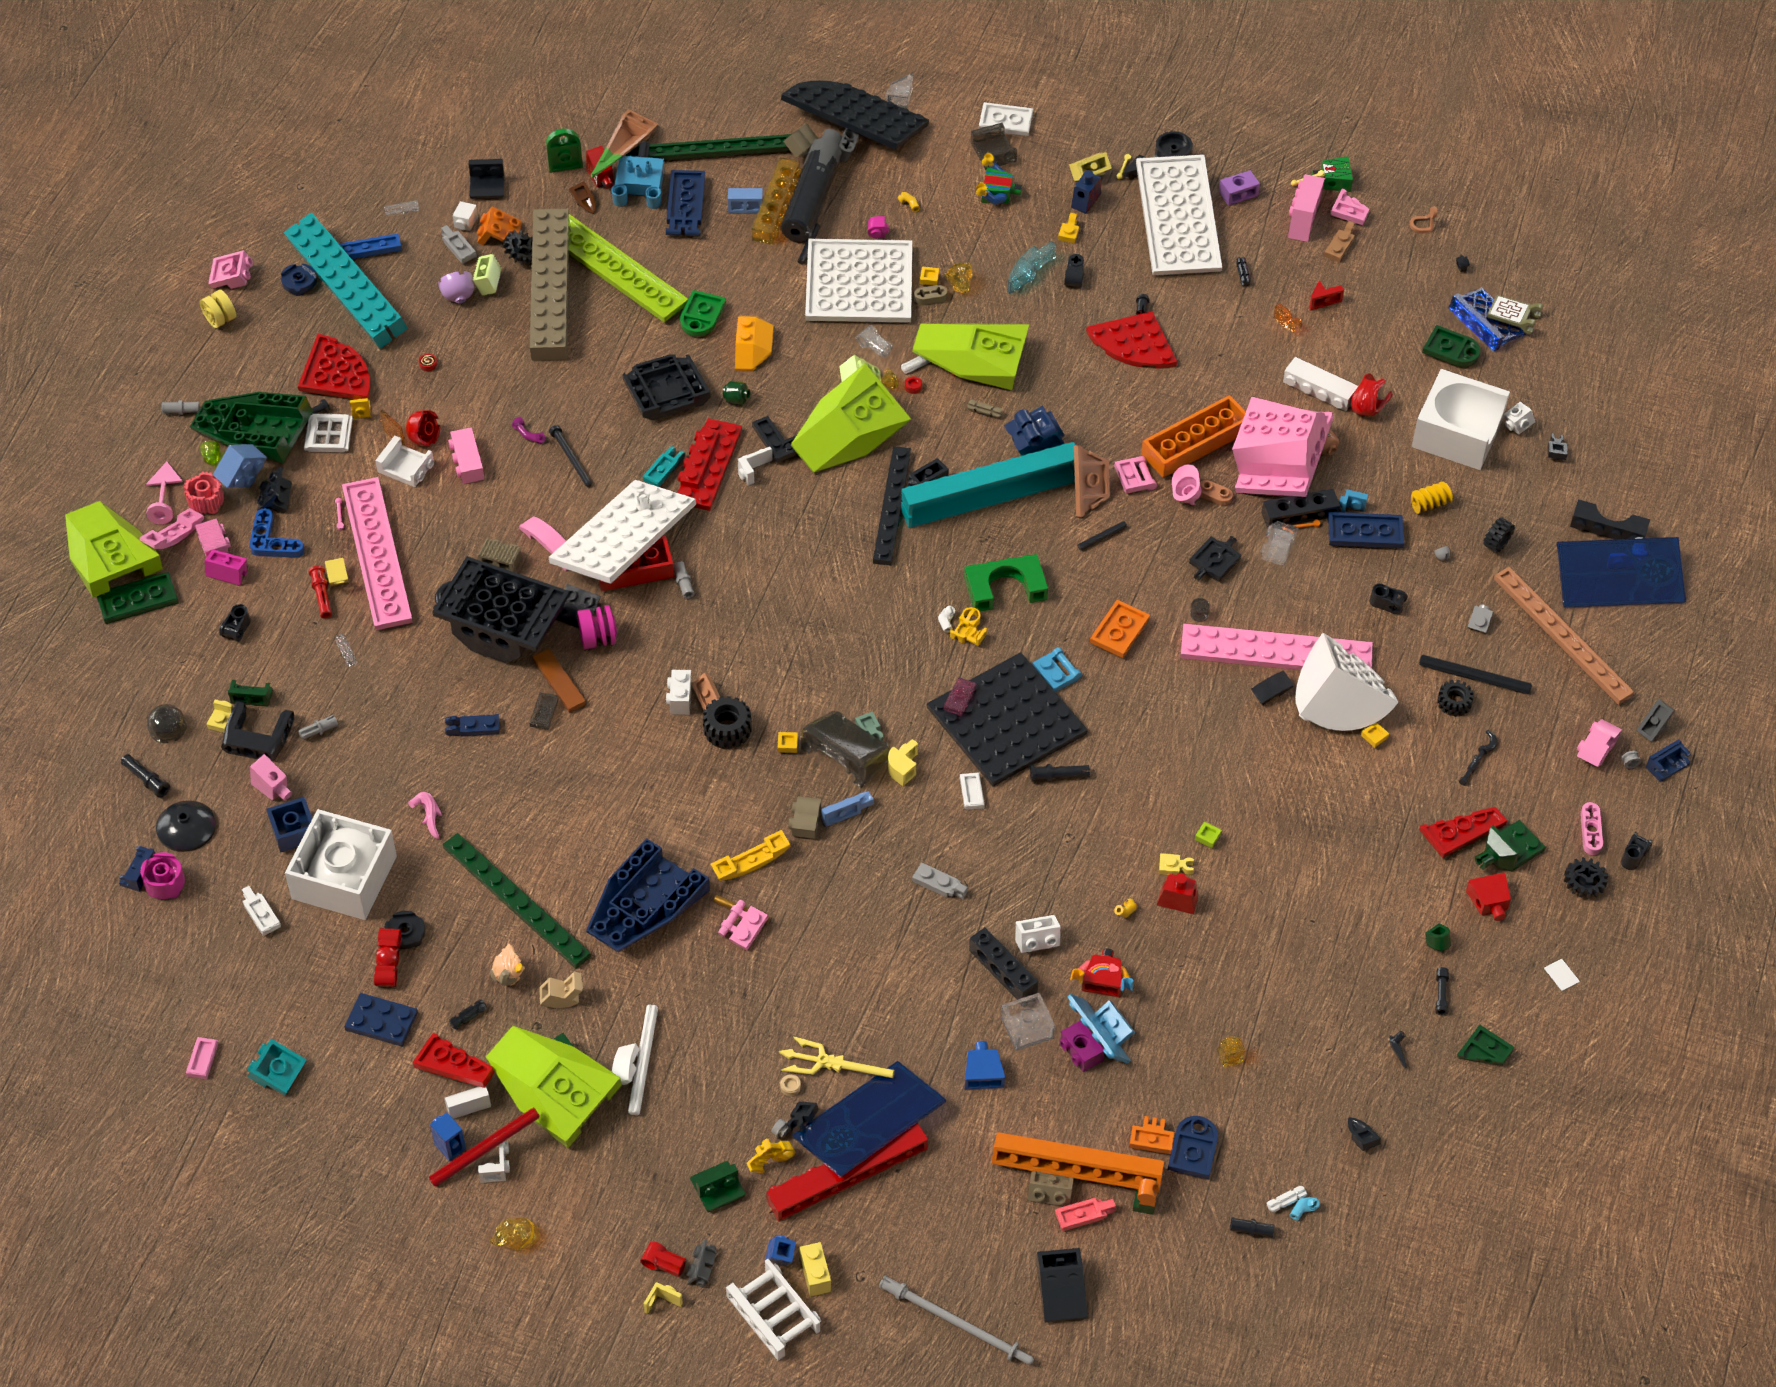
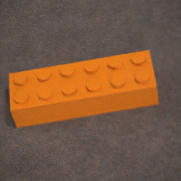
(1194, 436)

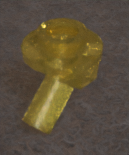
(889, 379)

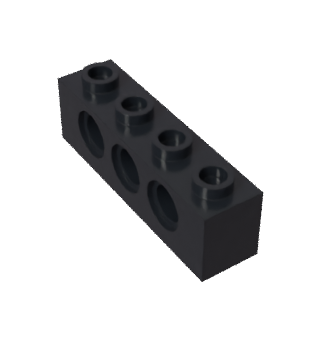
(1300, 509)
(1002, 964)

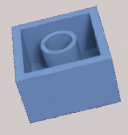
(239, 466)

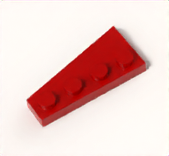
(1461, 831)
(444, 1059)

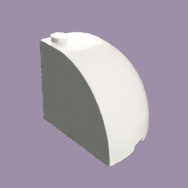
(1340, 689)

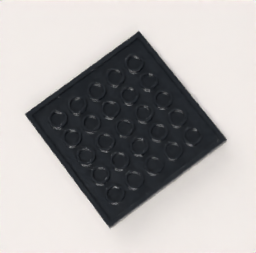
(1009, 720)

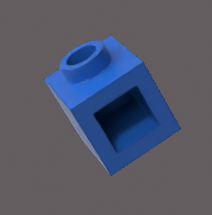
(780, 1250)

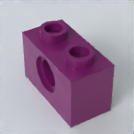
(1080, 1035)

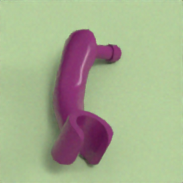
(518, 424)

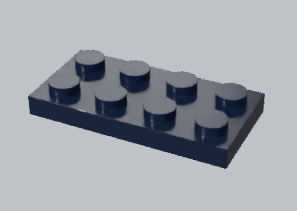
(1365, 530)

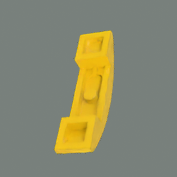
(752, 859)

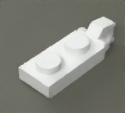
(260, 912)

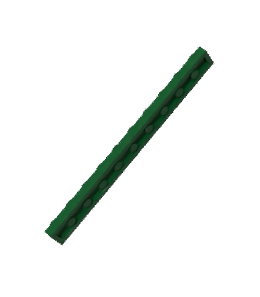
(716, 147)
(516, 900)

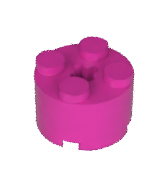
(162, 876)

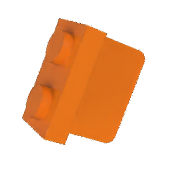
(497, 224)

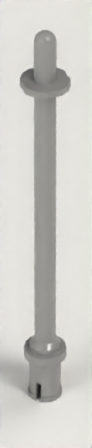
(901, 1291)

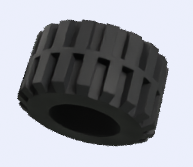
(730, 734)

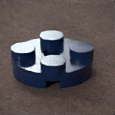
(298, 287)

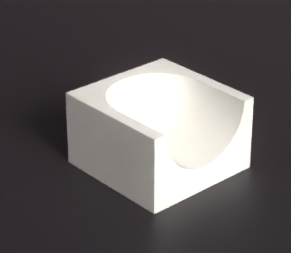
(1460, 419)
(341, 864)

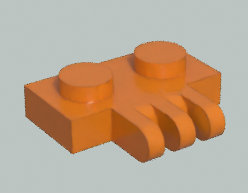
(1152, 1137)

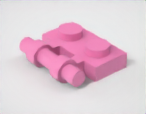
(747, 929)

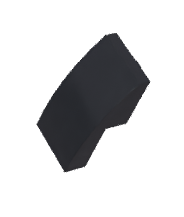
(1272, 686)

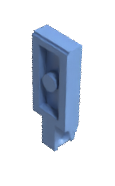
(846, 808)

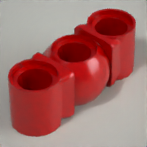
(387, 957)

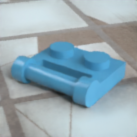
(1052, 673)

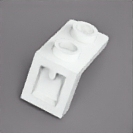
(496, 1172)

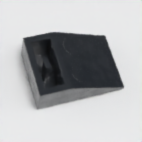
(1062, 1285)

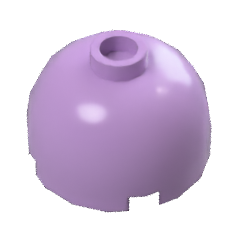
(457, 287)

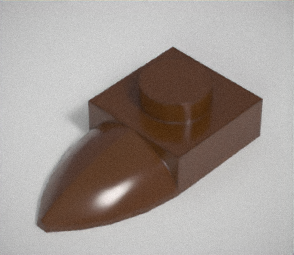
(583, 196)

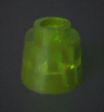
(210, 452)

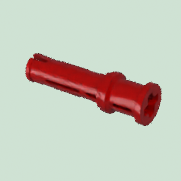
(320, 584)

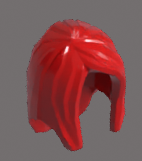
(1365, 400)

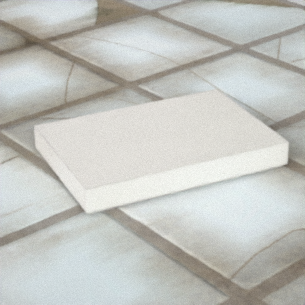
(1015, 119)

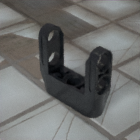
(254, 744)

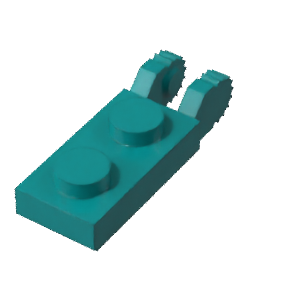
(663, 467)

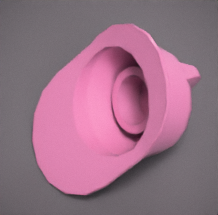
(1186, 484)

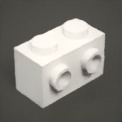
(680, 692)
(1037, 933)

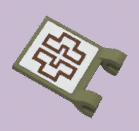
(1515, 312)

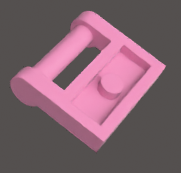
(1130, 477)

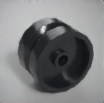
(1173, 144)

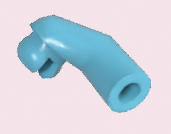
(1304, 1205)

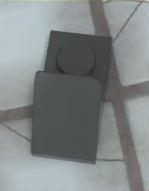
(1656, 720)

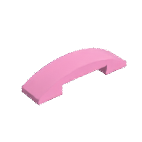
(175, 532)
(543, 534)

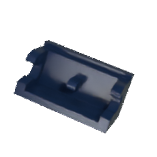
(1668, 760)
(133, 878)

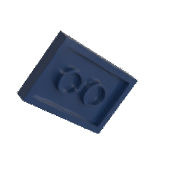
(381, 1019)

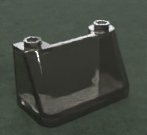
(847, 744)

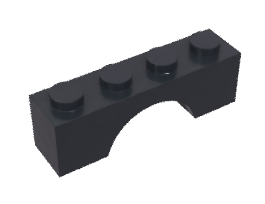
(1587, 518)

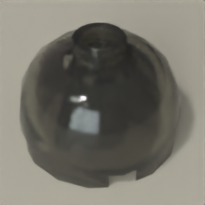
(166, 723)

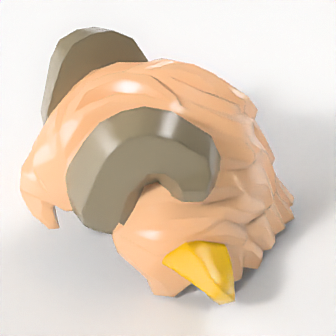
(507, 967)

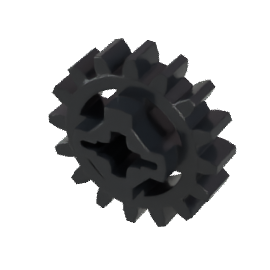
(518, 247)
(1586, 877)

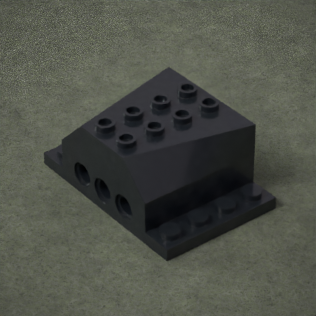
(499, 609)

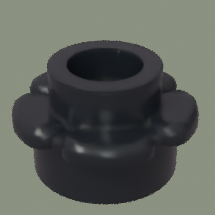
(1462, 262)

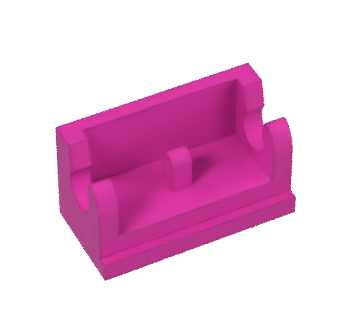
(225, 567)

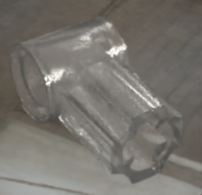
(870, 338)

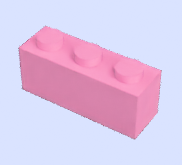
(466, 456)

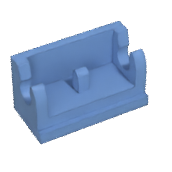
(744, 200)

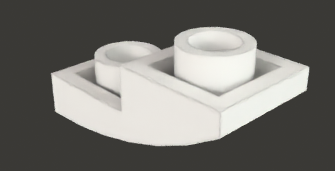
(623, 1063)

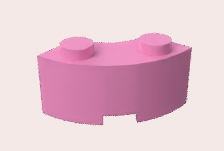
(1599, 742)

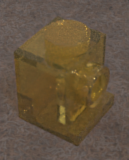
(1228, 1047)

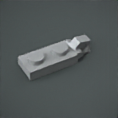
(458, 245)
(939, 882)

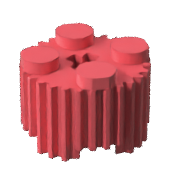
(204, 493)

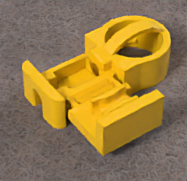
(970, 630)
(777, 1151)

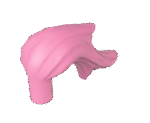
(431, 808)

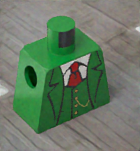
(1337, 174)

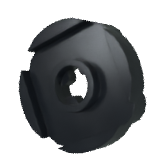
(414, 924)

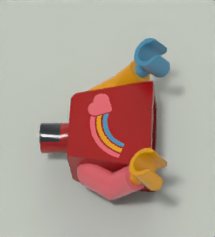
(1103, 975)

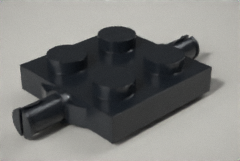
(1215, 558)

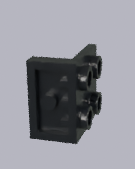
(486, 178)

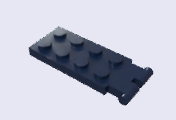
(685, 202)

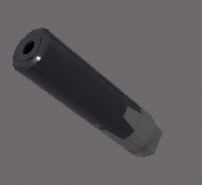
(815, 183)

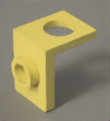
(336, 572)
(665, 1292)

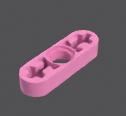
(1587, 835)

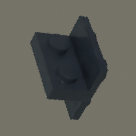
(274, 492)

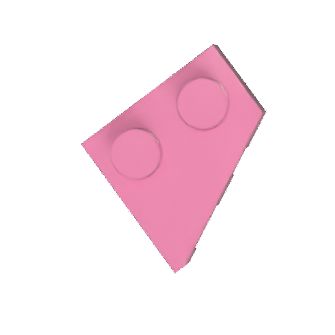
(1349, 209)

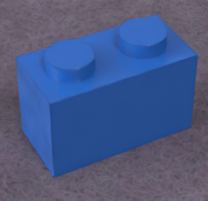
(448, 1136)

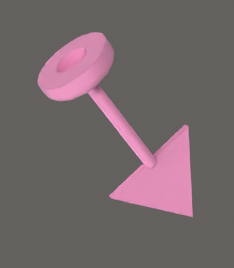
(160, 512)

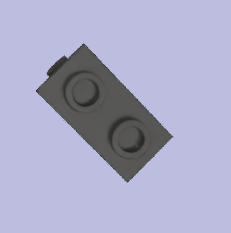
(697, 1271)

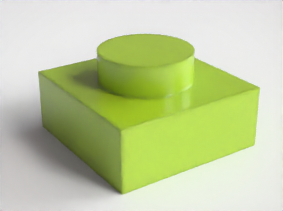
(1208, 834)

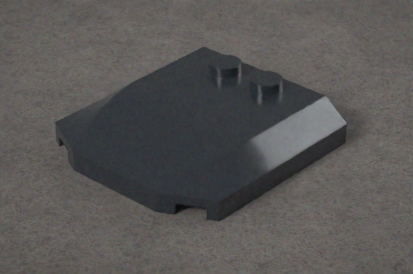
(666, 386)

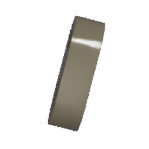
(930, 295)

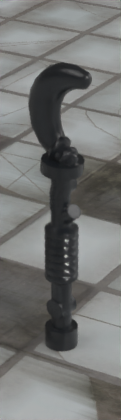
(1482, 751)

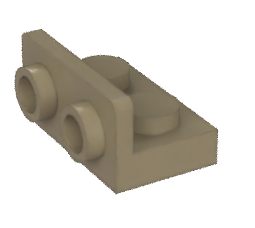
(1050, 1188)

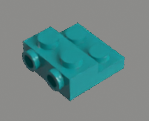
(275, 1066)

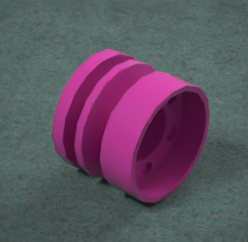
(596, 627)

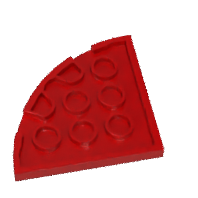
(1134, 341)
(335, 370)

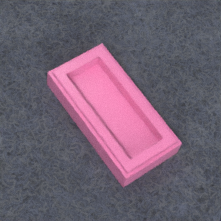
(202, 1058)

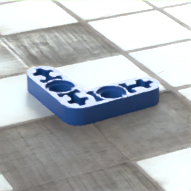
(268, 543)

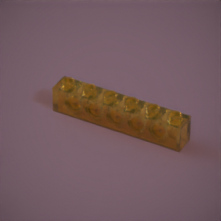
(776, 201)

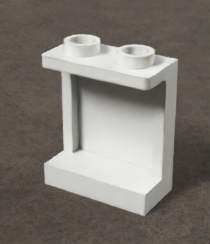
(404, 463)

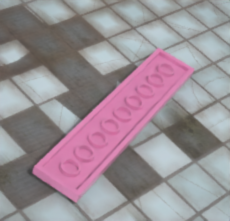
(377, 554)
(1257, 647)

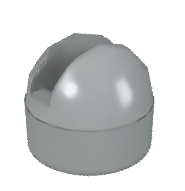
(1442, 553)

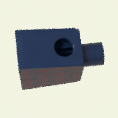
(1088, 187)

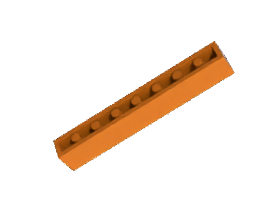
(1075, 1161)

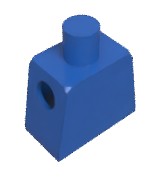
(984, 1068)

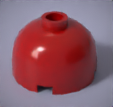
(423, 427)

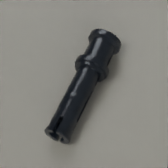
(1049, 772)
(149, 779)

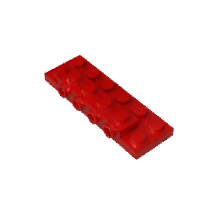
(708, 461)

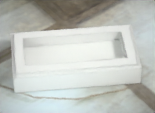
(971, 791)

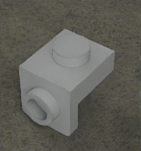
(1480, 618)

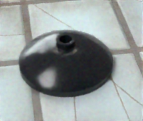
(186, 833)

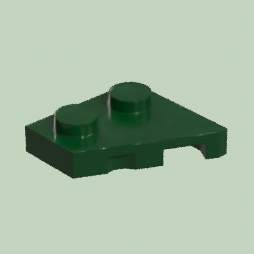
(1486, 1048)

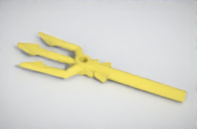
(829, 1062)

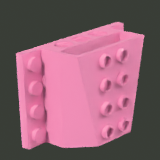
(1279, 448)

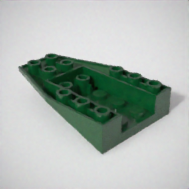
(257, 418)

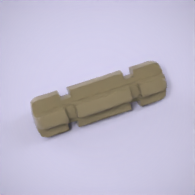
(984, 408)

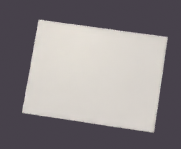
(1561, 974)

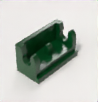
(251, 695)

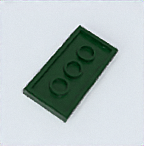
(137, 598)

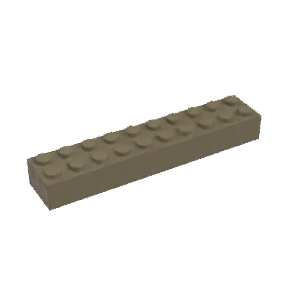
(549, 284)

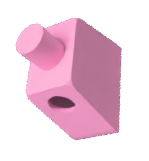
(269, 779)

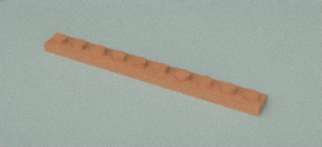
(1564, 636)

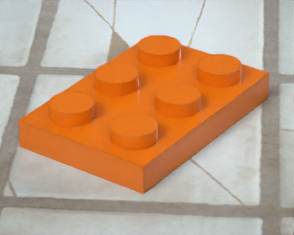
(1119, 628)

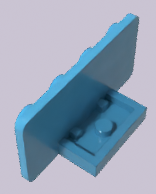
(1107, 1025)

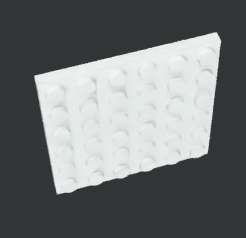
(859, 280)

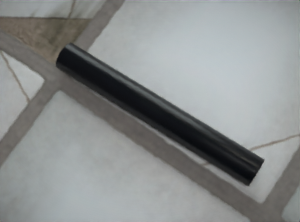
(804, 253)
(1102, 535)

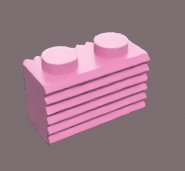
(211, 537)

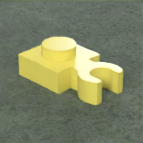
(1172, 864)

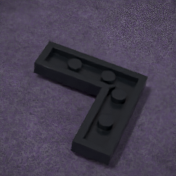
(772, 438)

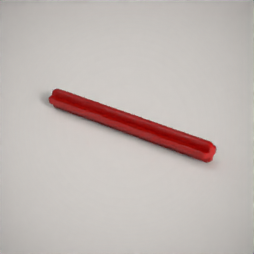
(484, 1146)

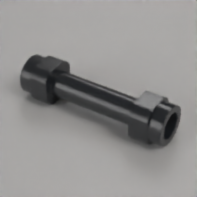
(1442, 977)

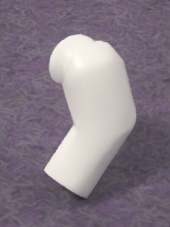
(945, 618)

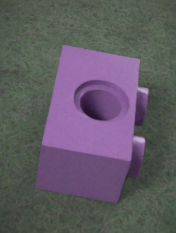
(1239, 187)

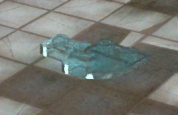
(1029, 262)

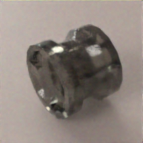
(1202, 606)

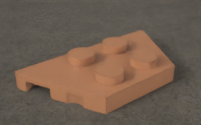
(1090, 480)

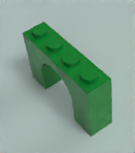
(1024, 569)

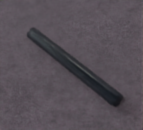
(1475, 674)

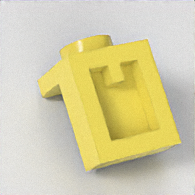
(220, 715)

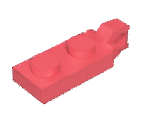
(1084, 1213)

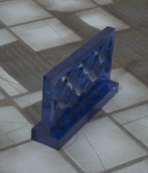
(1480, 324)

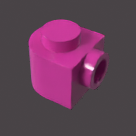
(877, 227)

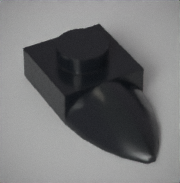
(1363, 1134)

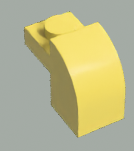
(900, 762)

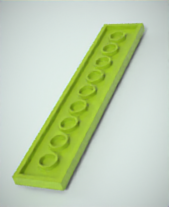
(623, 272)

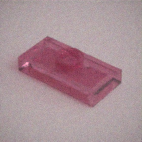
(959, 696)

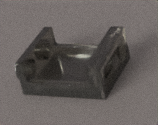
(993, 141)

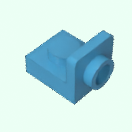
(1353, 500)

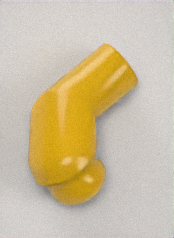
(910, 199)
(1126, 911)

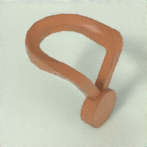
(1433, 214)

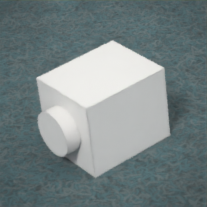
(465, 216)

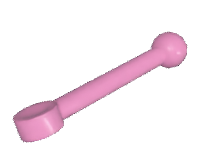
(340, 526)

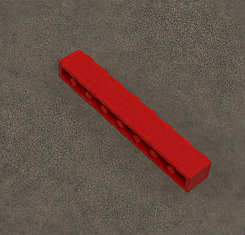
(823, 1183)

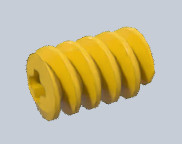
(1431, 497)

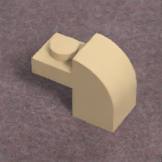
(560, 993)

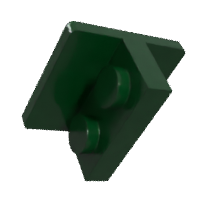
(718, 1186)

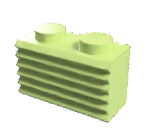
(487, 274)

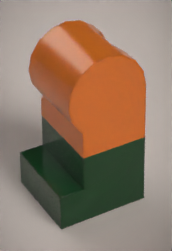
(1146, 1197)

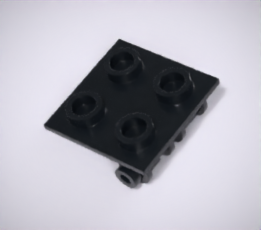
(578, 600)

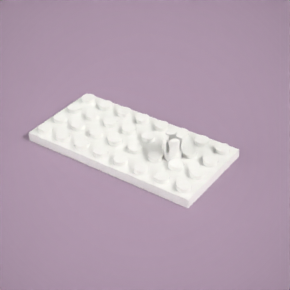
(1178, 215)
(622, 531)

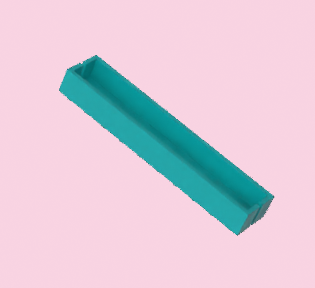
(345, 280)
(988, 485)

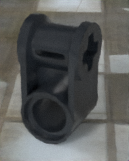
(1074, 271)
(1386, 598)
(235, 623)
(1635, 851)

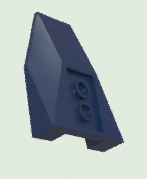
(644, 897)

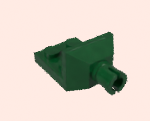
(1509, 847)

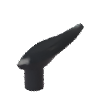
(1396, 1046)

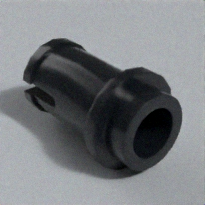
(1142, 303)

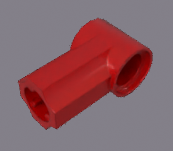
(658, 1257)

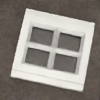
(328, 433)

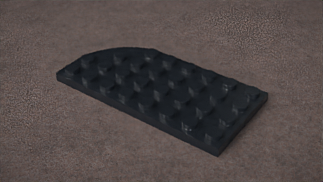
(857, 111)

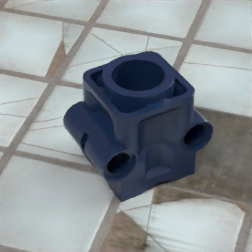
(1034, 431)

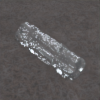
(345, 649)

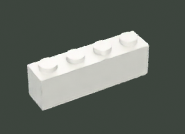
(1319, 383)

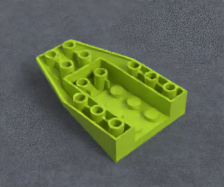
(974, 350)
(849, 422)
(106, 547)
(553, 1080)

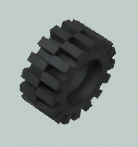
(1499, 535)
(1455, 706)

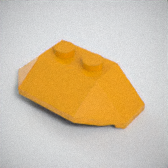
(752, 342)

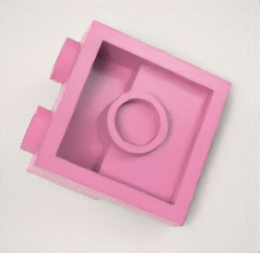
(230, 270)

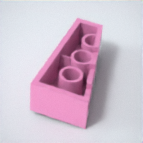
(1305, 207)

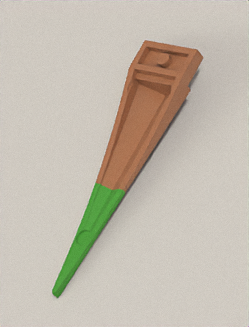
(627, 136)

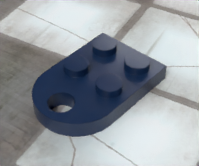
(1194, 1149)

